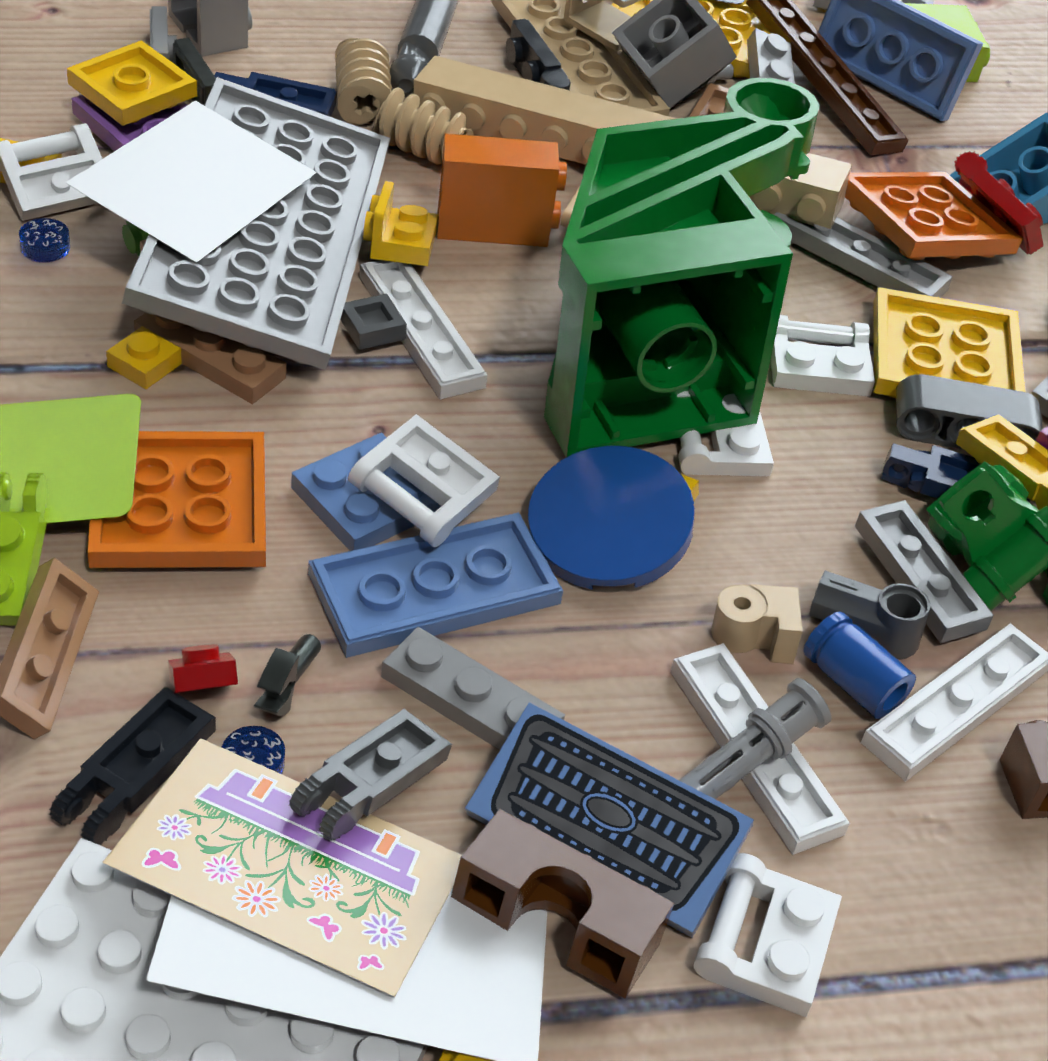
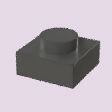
(373, 321)

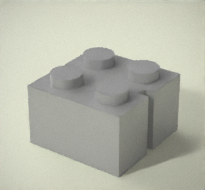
(213, 24)

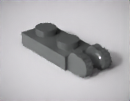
(371, 772)

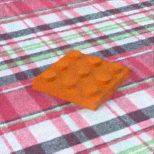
(929, 215)
(191, 506)

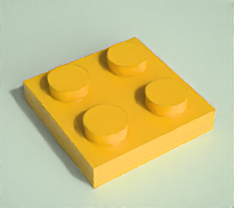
(132, 82)

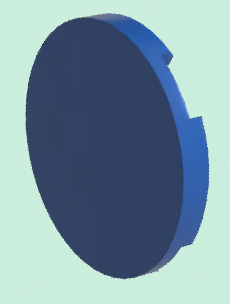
(612, 517)

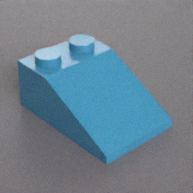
(1023, 164)

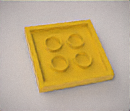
(944, 341)

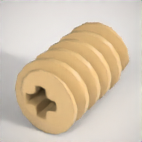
(361, 79)
(417, 128)

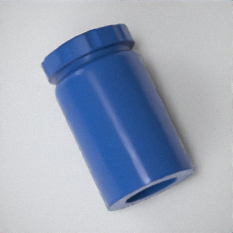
(859, 665)

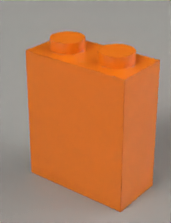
(499, 190)

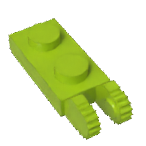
(20, 543)

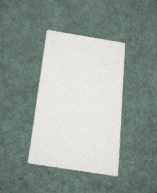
(465, 992)

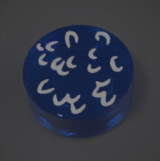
(44, 240)
(258, 745)

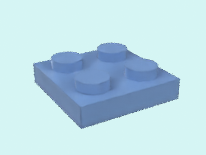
(353, 515)

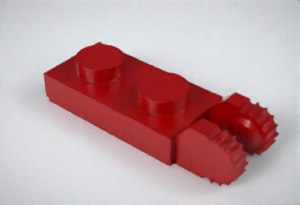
(1001, 200)

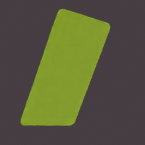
(82, 449)

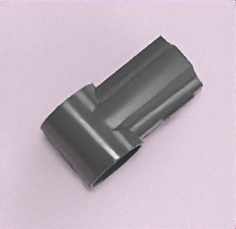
(888, 615)

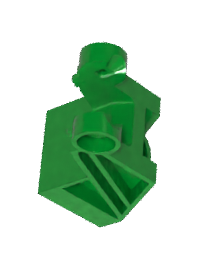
(676, 271)

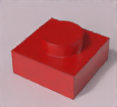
(202, 669)

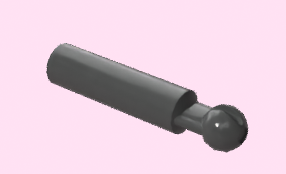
(421, 40)

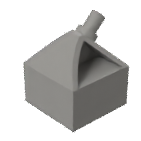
(676, 48)

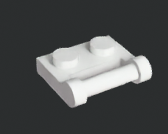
(41, 186)
(822, 366)
(736, 449)
(434, 467)
(790, 940)

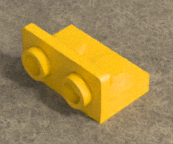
(401, 233)

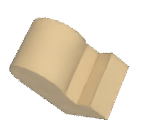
(759, 619)

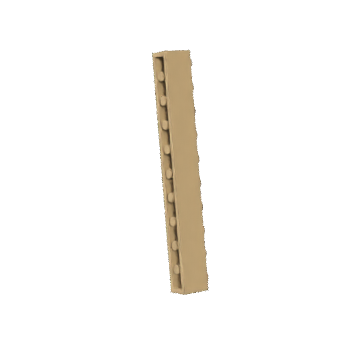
(531, 110)

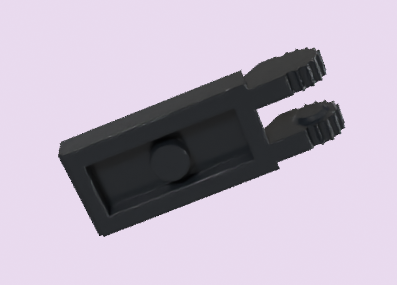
(533, 56)
(133, 764)

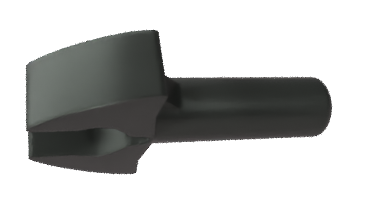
(283, 672)

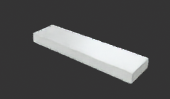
(429, 332)
(956, 702)
(782, 787)

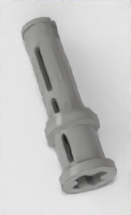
(770, 730)

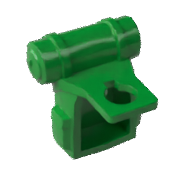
(994, 530)

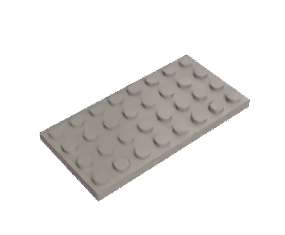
(290, 268)

